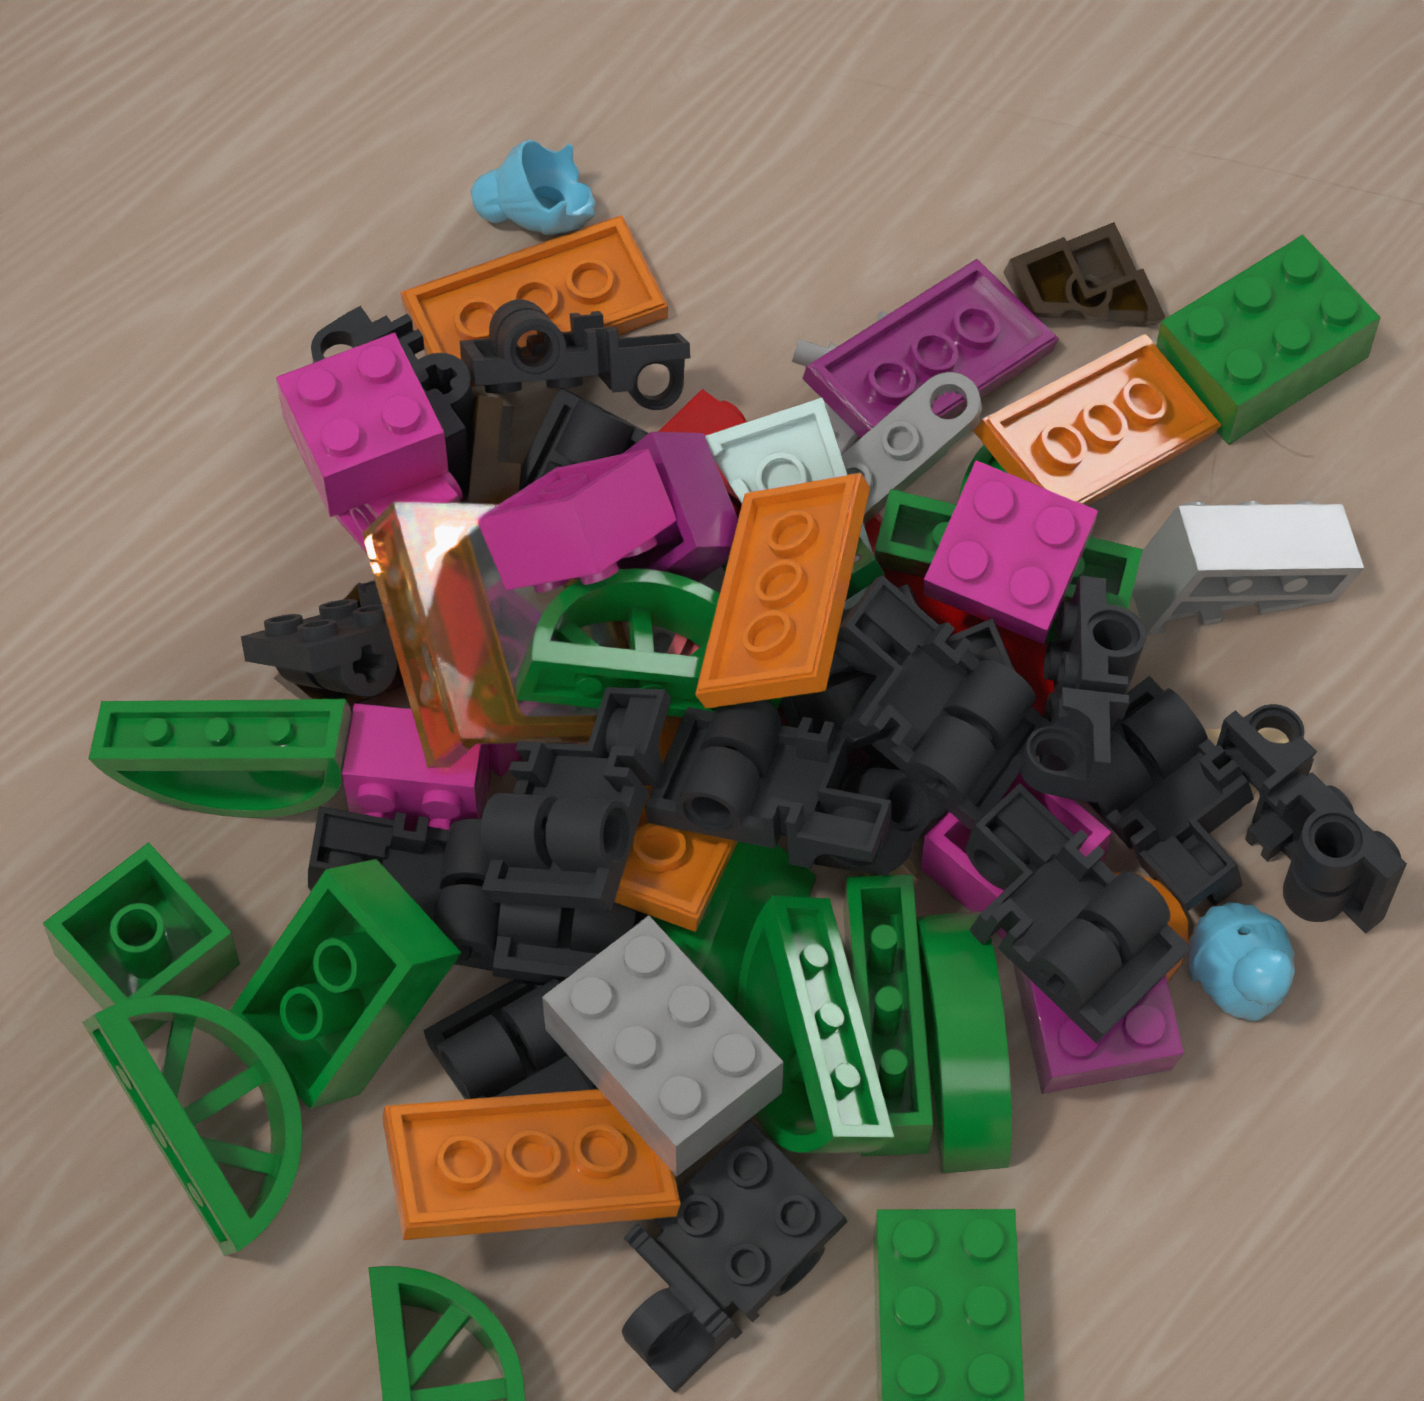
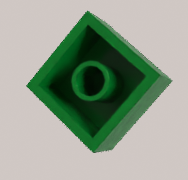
(141, 936)

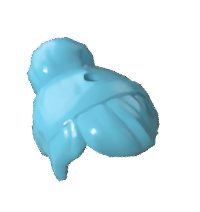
(535, 191)
(1242, 972)

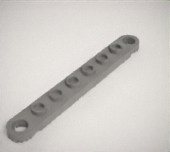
(892, 454)

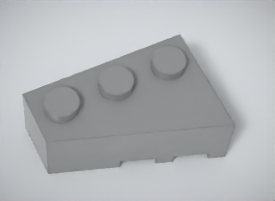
(1244, 557)

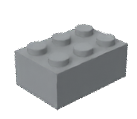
(663, 1045)

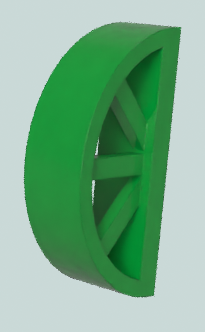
(580, 670)
(226, 753)
(806, 1009)
(965, 1044)
(172, 1126)
(460, 1308)

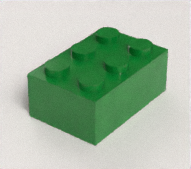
(1268, 337)
(345, 981)
(947, 1305)

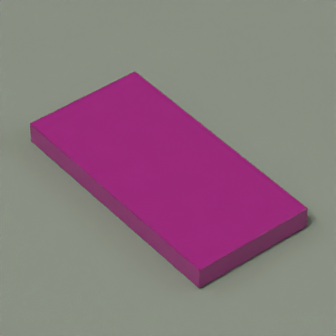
(956, 326)

